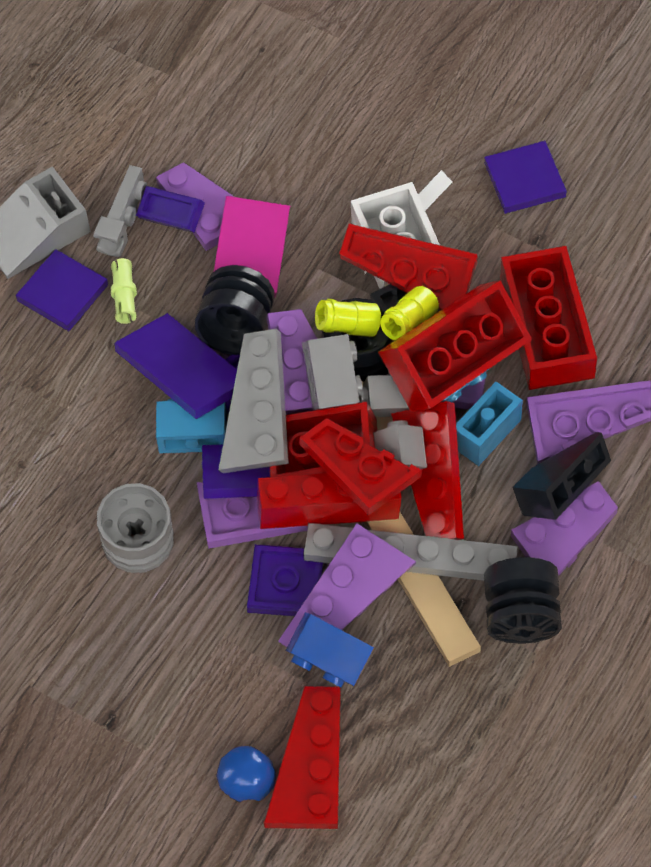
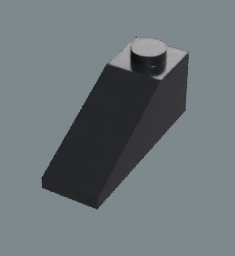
(561, 478)

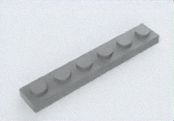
(431, 554)

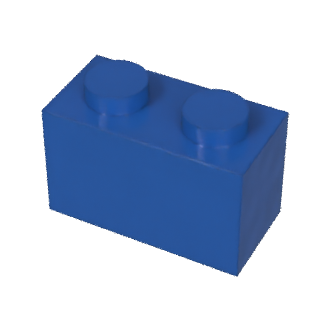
(328, 649)

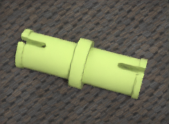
(123, 291)

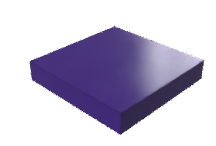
(525, 177)
(62, 290)
(230, 484)
(281, 580)

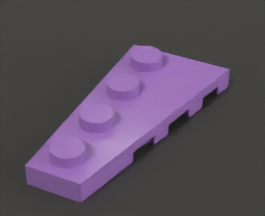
(571, 416)
(352, 580)

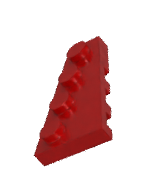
(410, 262)
(439, 487)

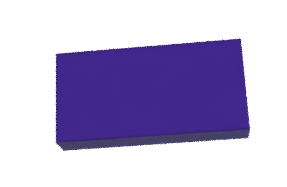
(170, 209)

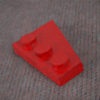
(359, 469)

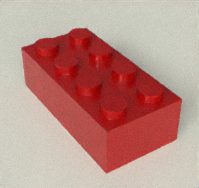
(553, 313)
(455, 346)

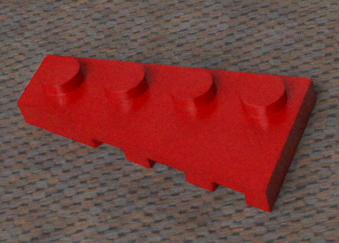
(309, 773)

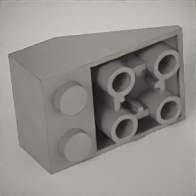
(38, 220)

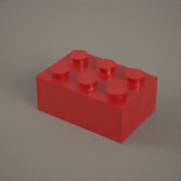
(354, 417)

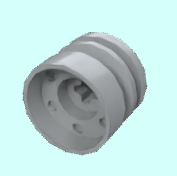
(132, 511)

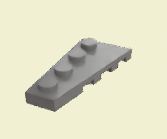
(257, 410)

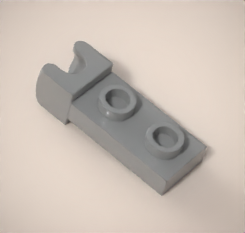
(112, 229)

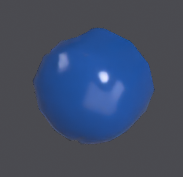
(246, 774)

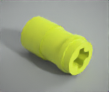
(409, 312)
(348, 317)

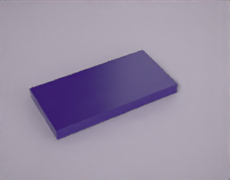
(179, 365)

